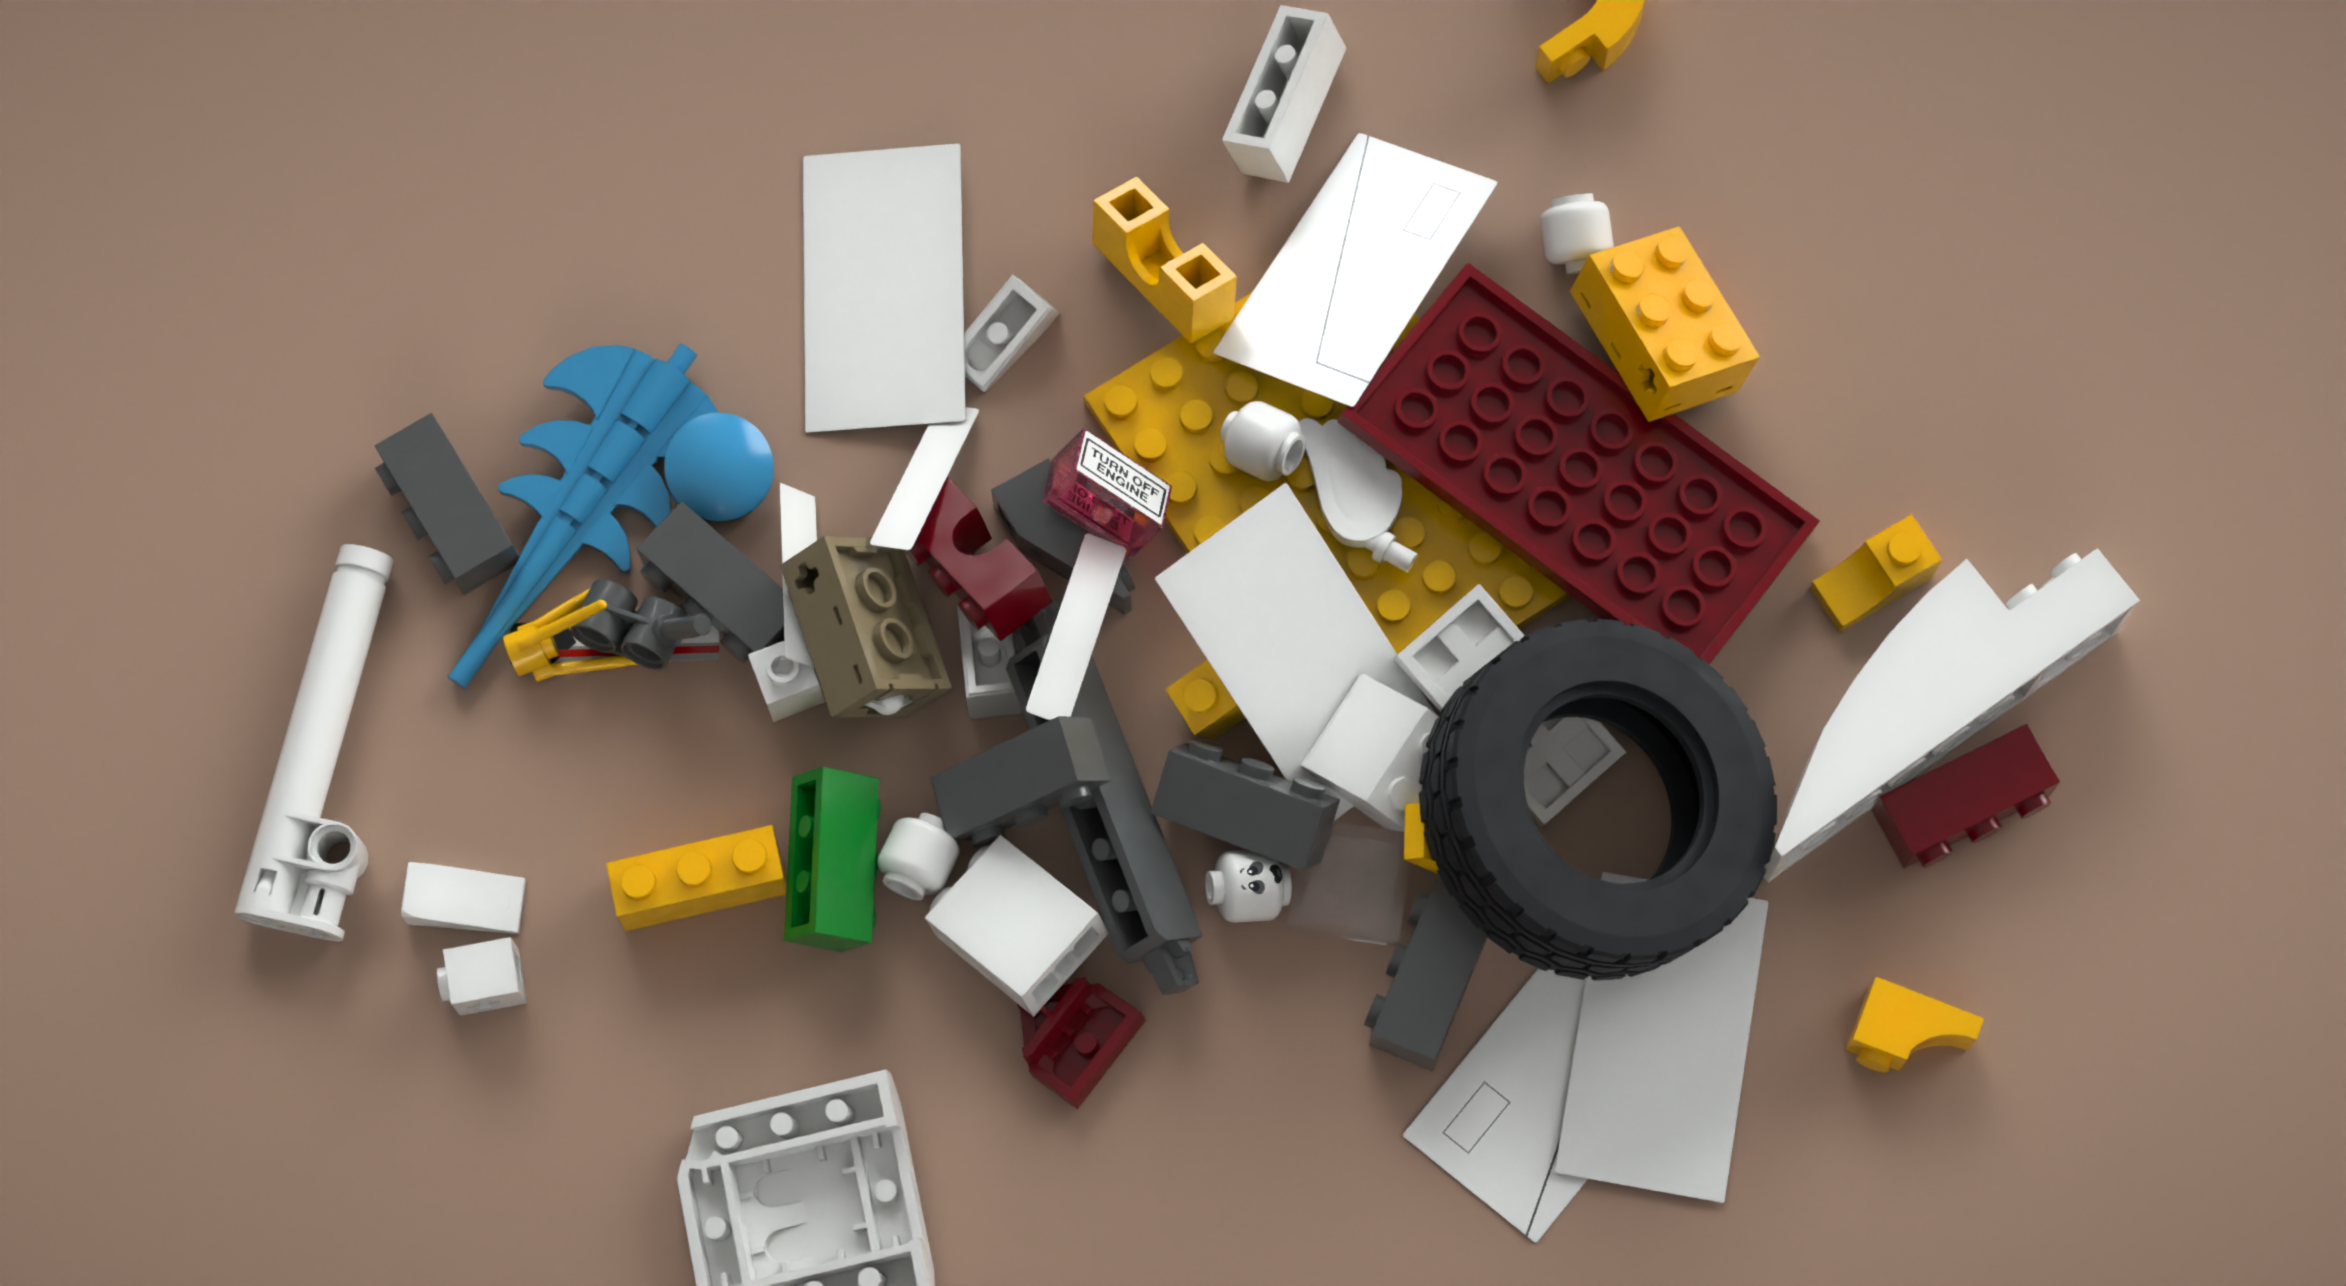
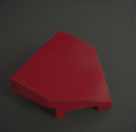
(1077, 1038)

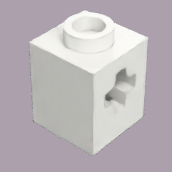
(784, 682)
(482, 976)

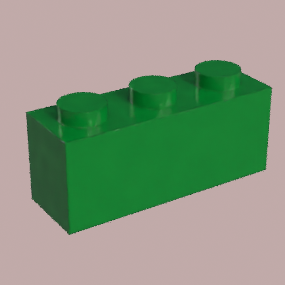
(832, 859)

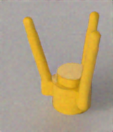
(534, 642)

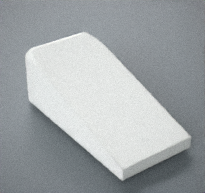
(1005, 332)
(985, 674)
(462, 899)

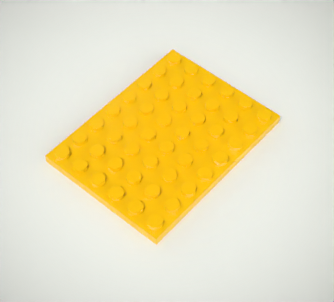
(1170, 422)

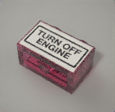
(1107, 492)

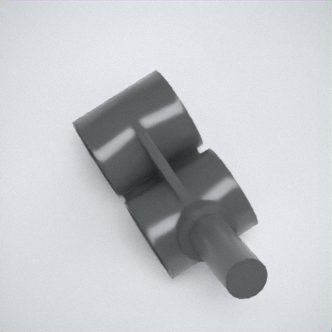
(640, 635)

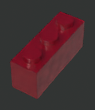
(1966, 798)

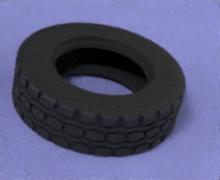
(1687, 727)

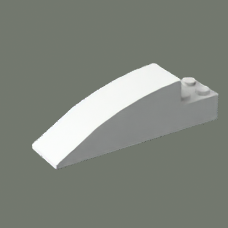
(1940, 682)

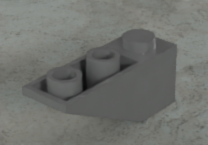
(1047, 533)

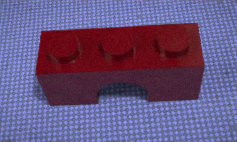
(994, 587)

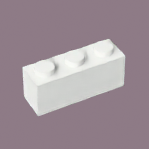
(1284, 93)

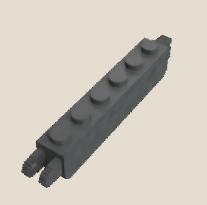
(1116, 832)

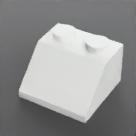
(1374, 751)

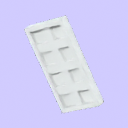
(1563, 752)

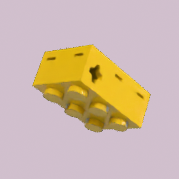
(1664, 323)

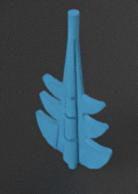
(606, 466)

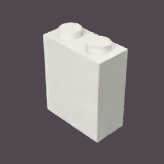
(1016, 924)

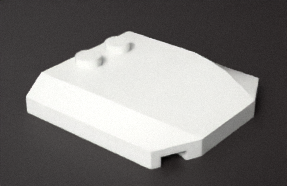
(806, 1191)

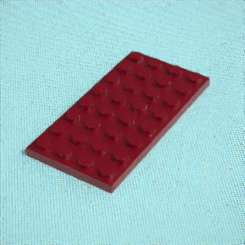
(1571, 474)

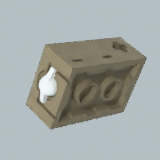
(865, 628)

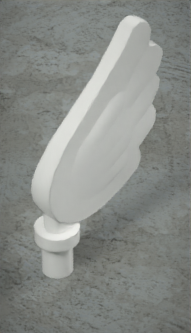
(1356, 491)

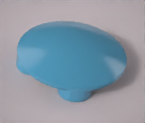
(719, 466)

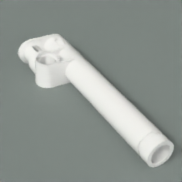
(288, 874)

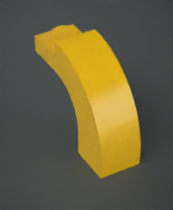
(1599, 34)

